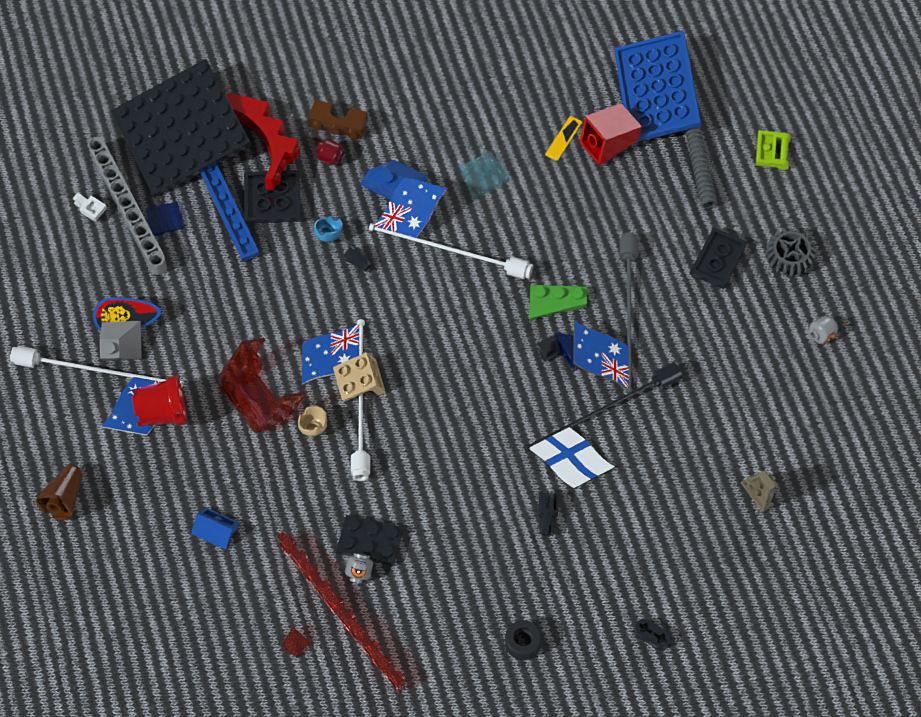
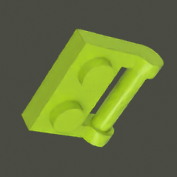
(767, 146)

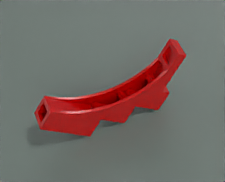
(257, 117)

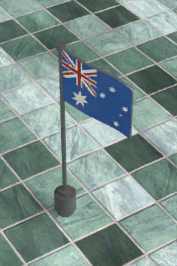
(601, 352)

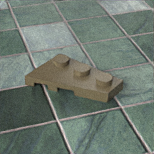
(761, 489)

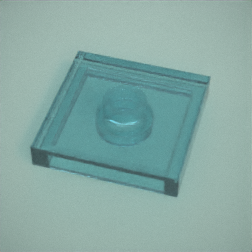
(484, 174)

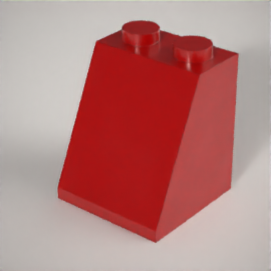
(609, 133)

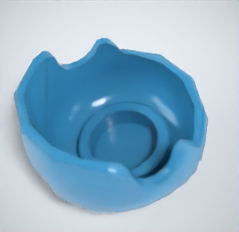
(328, 229)

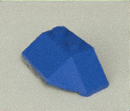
(388, 176)

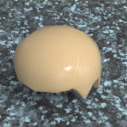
(312, 421)

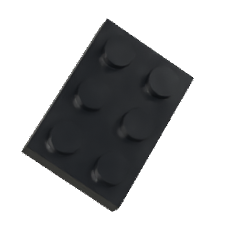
(718, 258)
(371, 538)

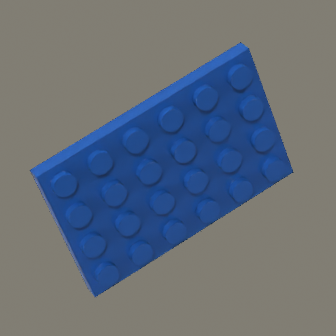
(658, 85)

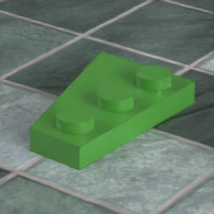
(554, 299)

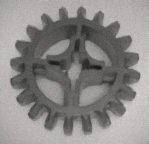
(786, 243)

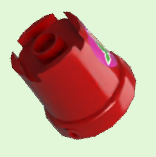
(160, 403)

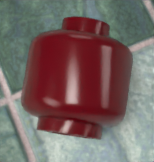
(329, 152)

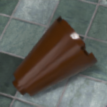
(61, 493)

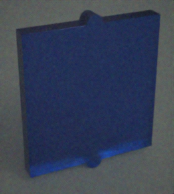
(164, 218)

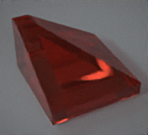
(295, 642)

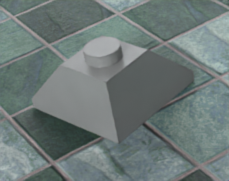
(120, 340)

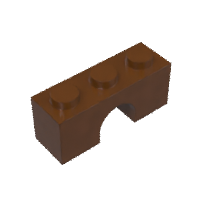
(351, 125)

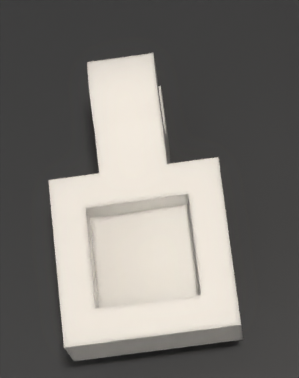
(90, 207)

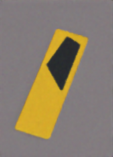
(563, 138)

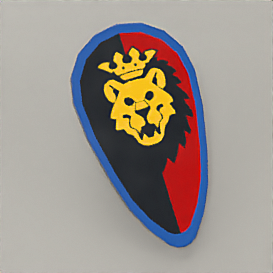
(125, 309)

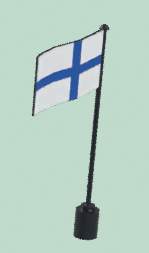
(572, 455)

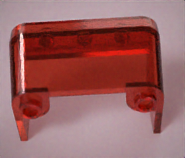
(249, 393)

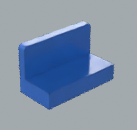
(214, 527)

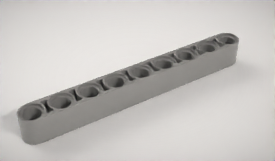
(128, 212)

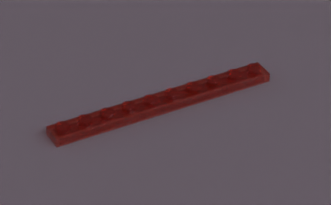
(346, 617)

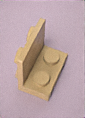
(358, 377)

